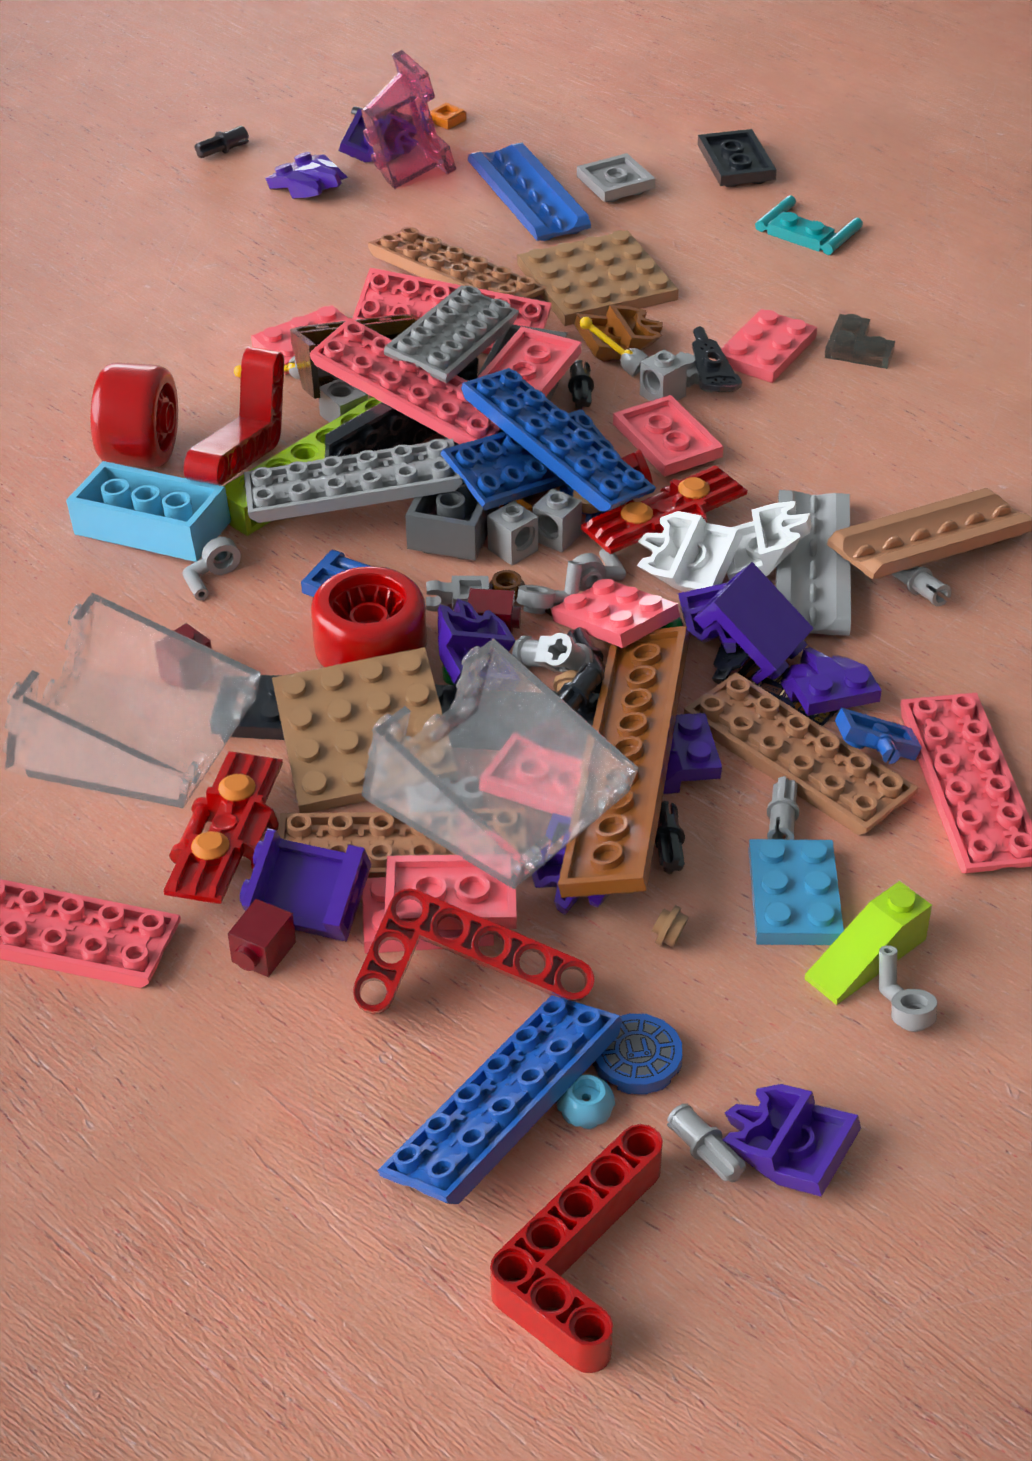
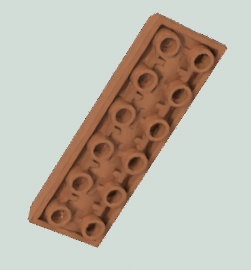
(451, 264)
(929, 533)
(789, 744)
(375, 831)

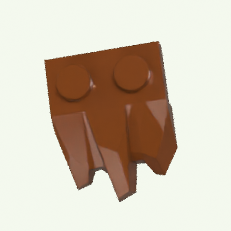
(624, 326)

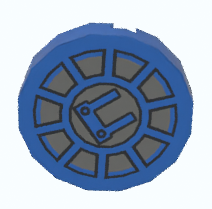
(641, 1056)

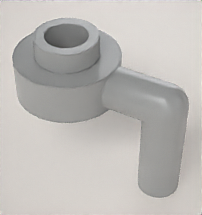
(218, 557)
(595, 570)
(539, 598)
(910, 1007)

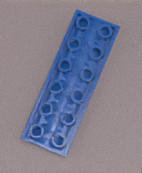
(530, 192)
(556, 439)
(504, 471)
(502, 1100)

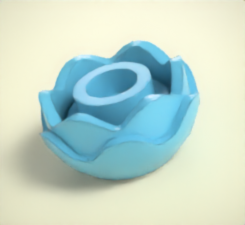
(591, 1112)

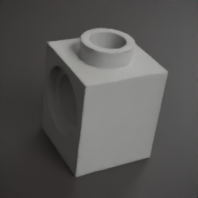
(663, 376)
(338, 399)
(558, 519)
(512, 532)

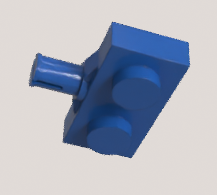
(886, 737)

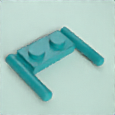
(804, 231)

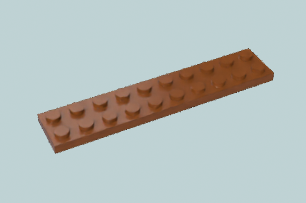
(638, 718)

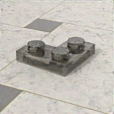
(851, 344)

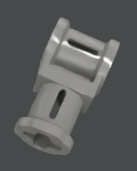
(552, 652)

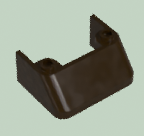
(308, 337)

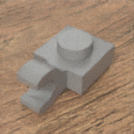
(450, 592)

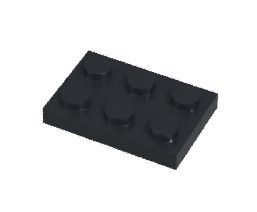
(736, 157)

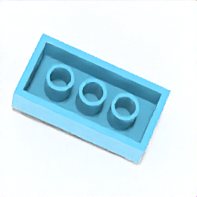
(148, 510)

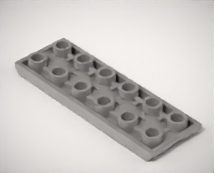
(453, 333)
(349, 481)
(814, 574)

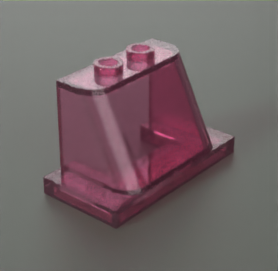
(402, 126)

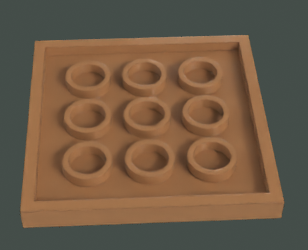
(597, 274)
(331, 718)

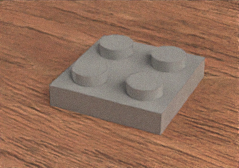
(616, 177)

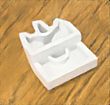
(769, 537)
(689, 551)

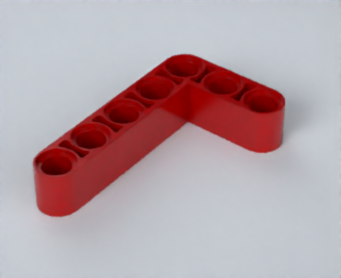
(253, 432)
(465, 946)
(570, 1238)

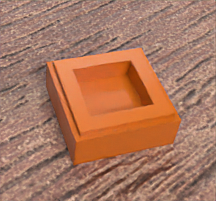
(448, 116)

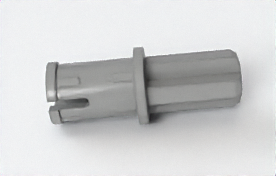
(920, 581)
(783, 809)
(706, 1143)

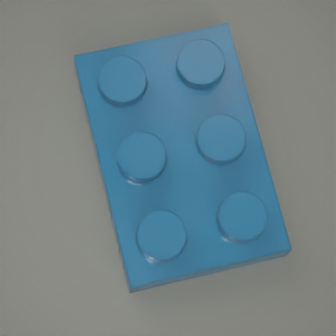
(794, 892)

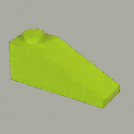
(891, 919)

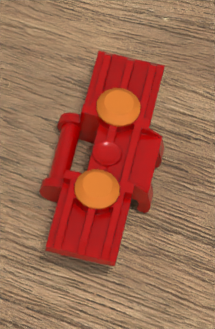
(691, 495)
(238, 819)

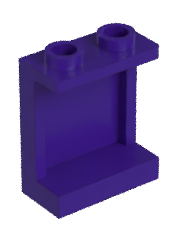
(758, 621)
(309, 881)

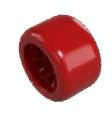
(134, 414)
(367, 615)

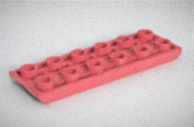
(398, 293)
(358, 358)
(970, 782)
(82, 934)

